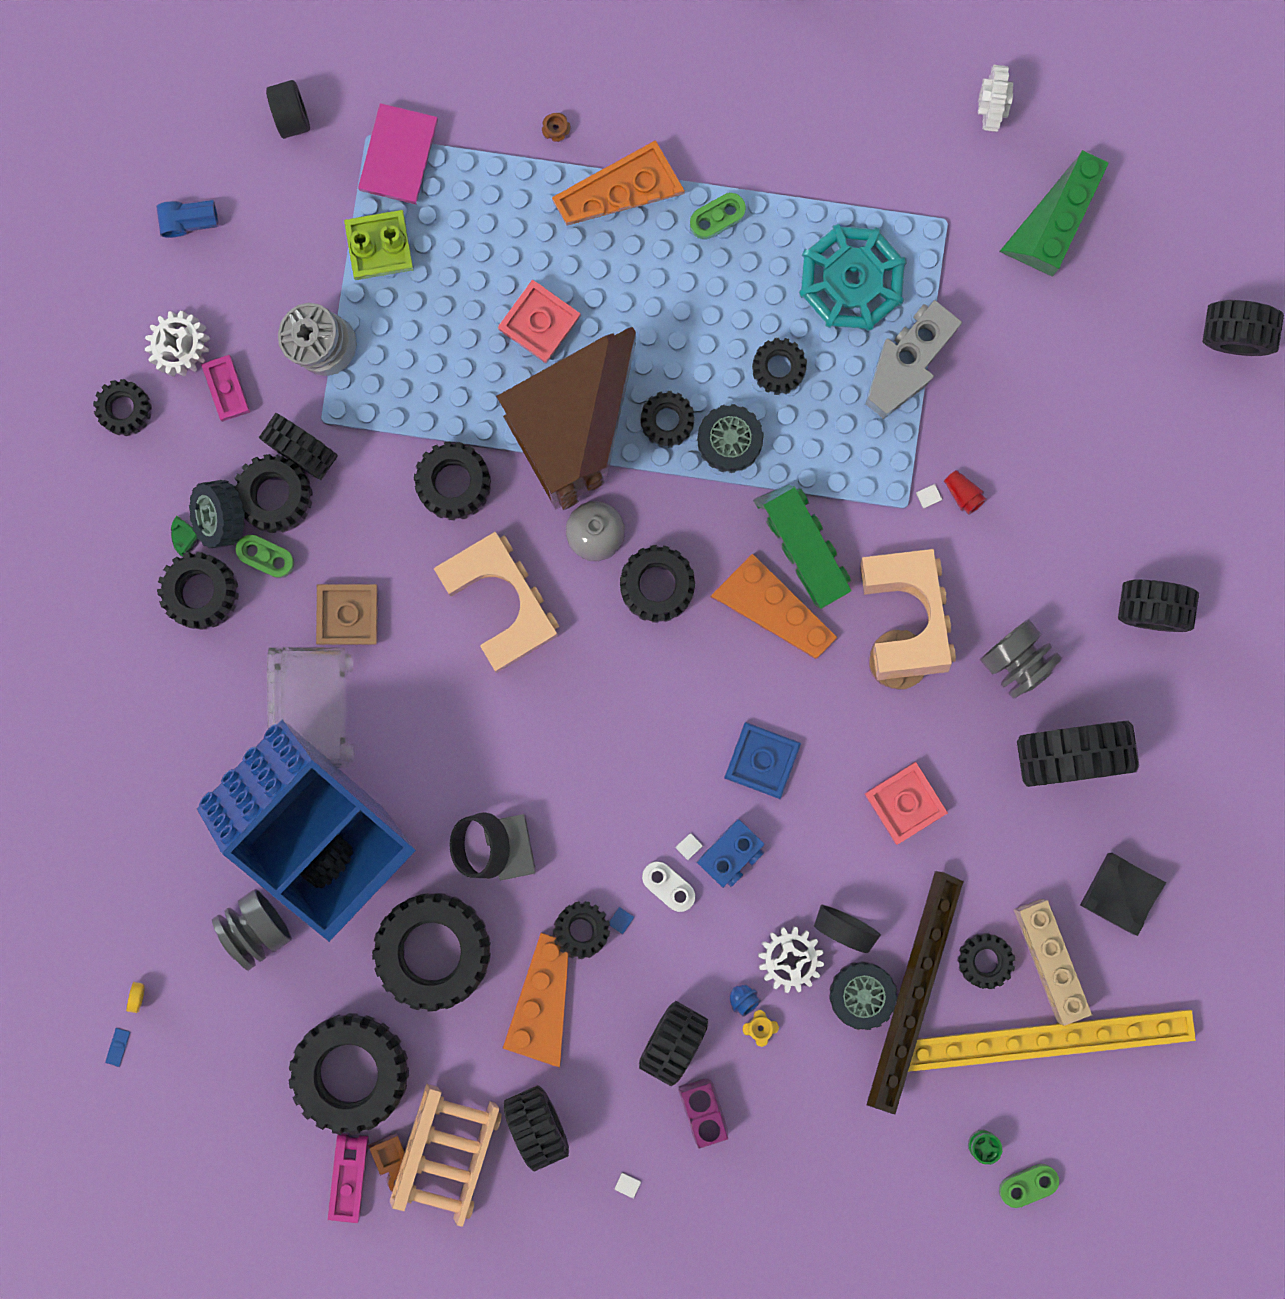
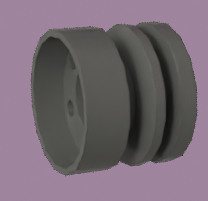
(1021, 659)
(257, 925)

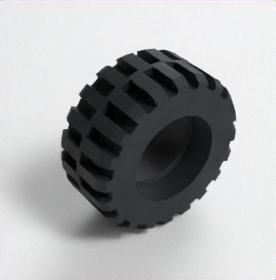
(1078, 753)
(390, 952)
(315, 1098)

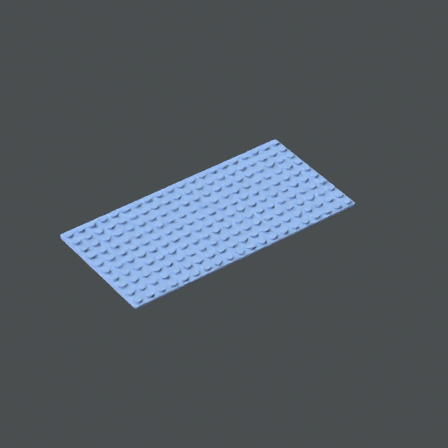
(698, 308)

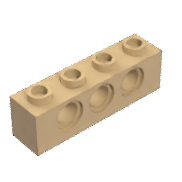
(1052, 962)

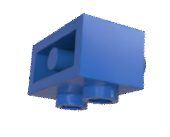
(731, 854)

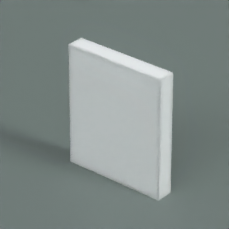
(928, 496)
(688, 846)
(627, 1185)

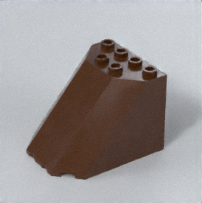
(571, 416)

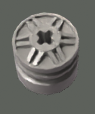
(317, 339)

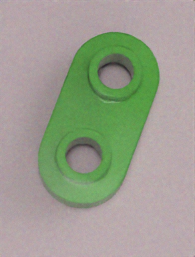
(715, 214)
(265, 556)
(1029, 1184)

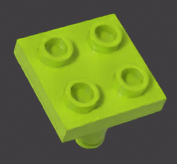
(378, 245)

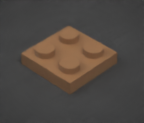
(347, 614)

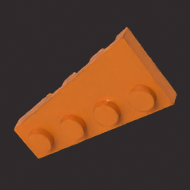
(626, 184)
(766, 601)
(539, 1014)

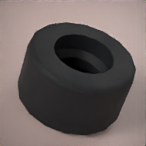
(287, 109)

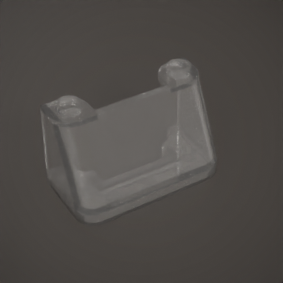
(310, 696)

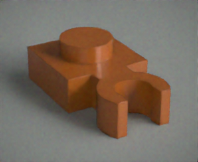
(388, 1157)

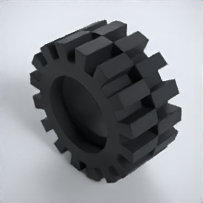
(782, 348)
(109, 395)
(667, 437)
(328, 863)
(590, 914)
(1004, 964)

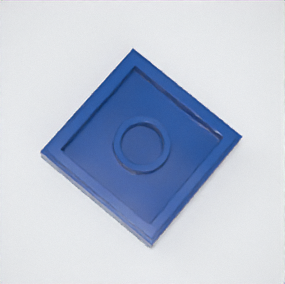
(762, 760)

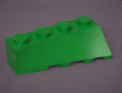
(1055, 220)
(805, 545)

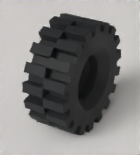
(298, 446)

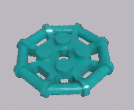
(851, 294)

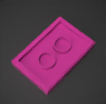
(398, 153)

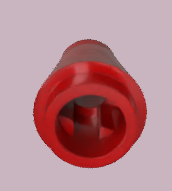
(966, 493)

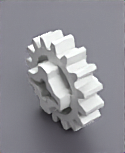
(995, 98)
(165, 343)
(794, 972)

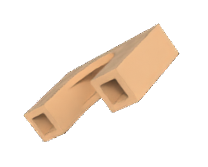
(492, 559)
(917, 575)

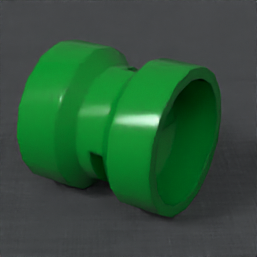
(988, 1151)

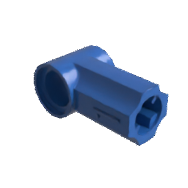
(178, 218)

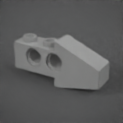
(898, 382)

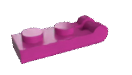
(348, 1179)

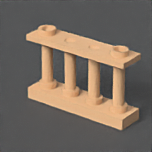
(424, 1133)

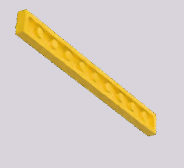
(1053, 1040)

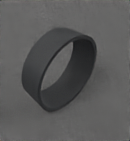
(498, 846)
(846, 929)

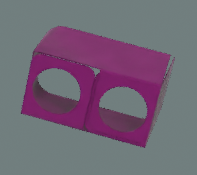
(699, 1117)

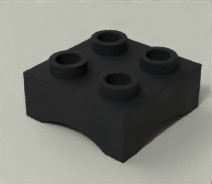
(1122, 893)

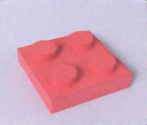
(539, 321)
(905, 803)

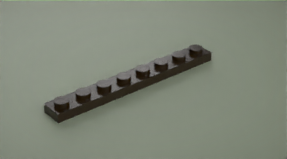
(915, 993)

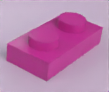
(225, 388)

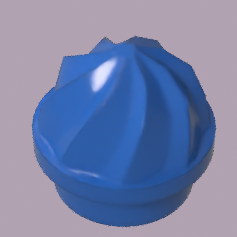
(744, 999)

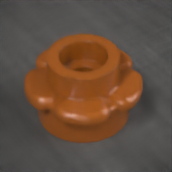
(555, 119)

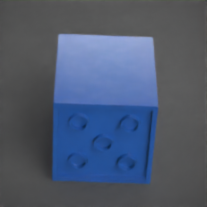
(285, 810)

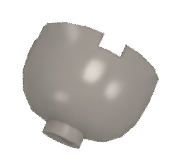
(595, 531)

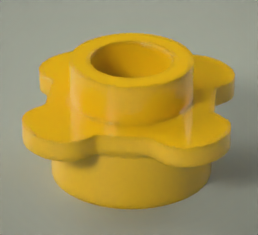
(761, 1037)

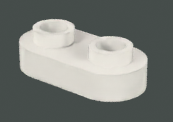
(668, 886)

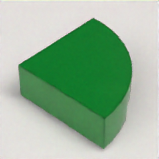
(182, 536)

